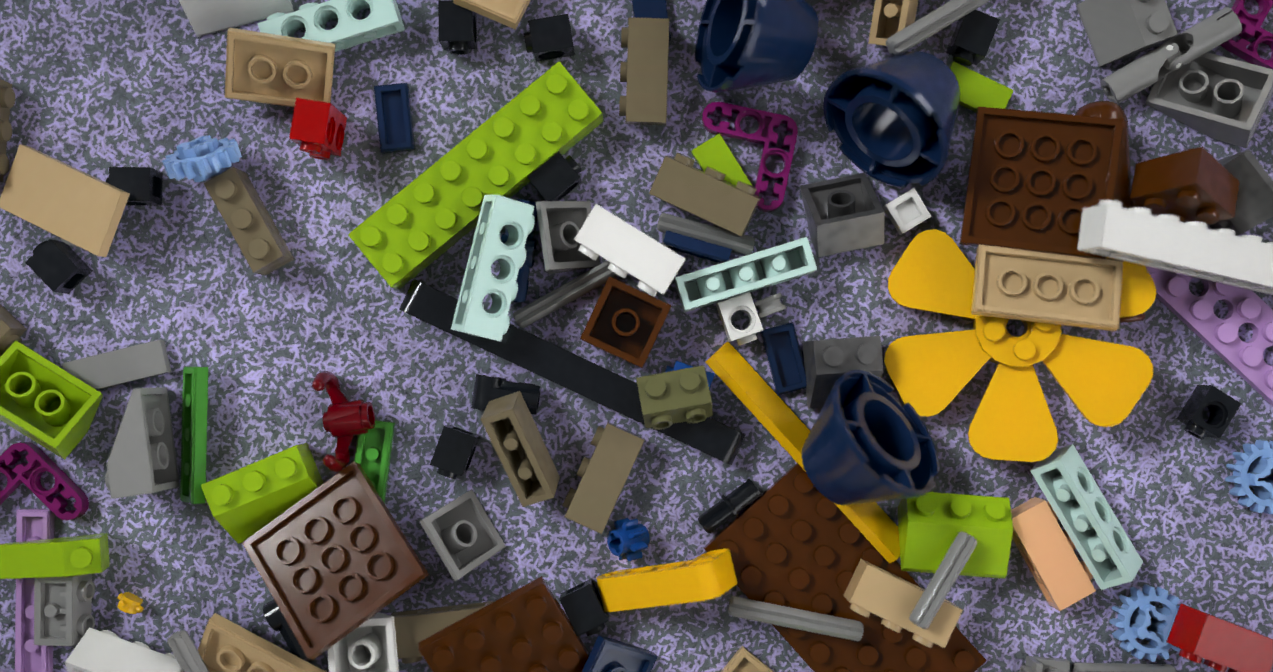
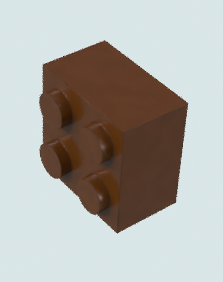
(1186, 186)
(625, 322)

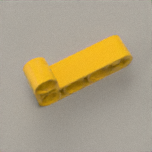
(668, 583)

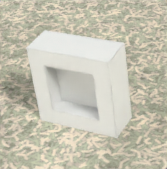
(907, 211)

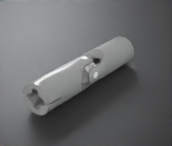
(1167, 57)

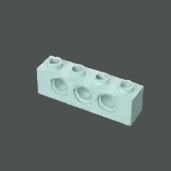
(349, 31)
(485, 249)
(745, 274)
(1087, 518)

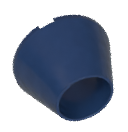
(754, 42)
(895, 117)
(868, 445)

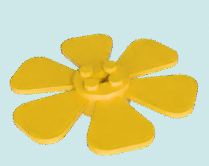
(1013, 413)

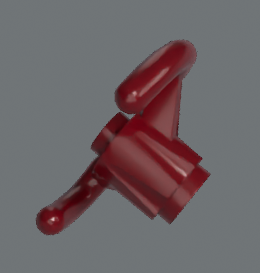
(342, 419)

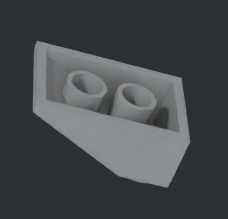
(1215, 97)
(144, 447)

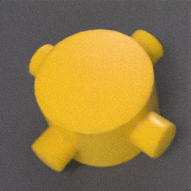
(129, 603)

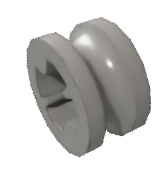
(769, 305)

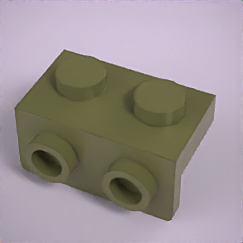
(675, 397)

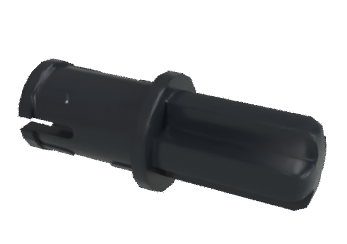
(729, 506)

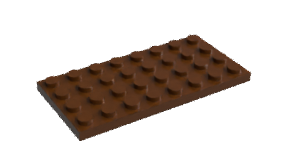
(801, 555)

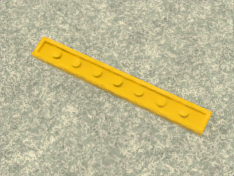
(791, 435)

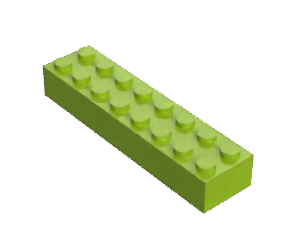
(491, 160)

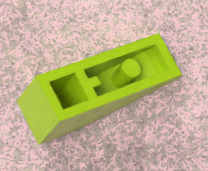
(55, 557)

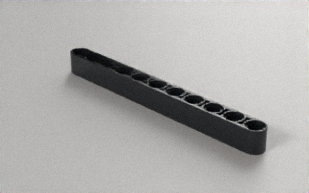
(570, 372)

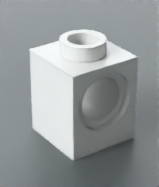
(740, 303)

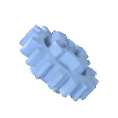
(202, 158)
(1250, 466)
(1135, 618)

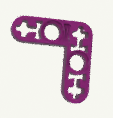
(1250, 29)
(763, 135)
(30, 475)

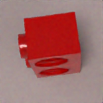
(318, 128)

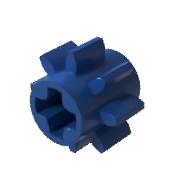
(628, 539)

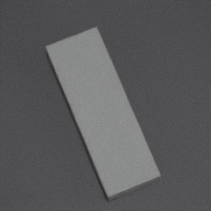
(121, 365)

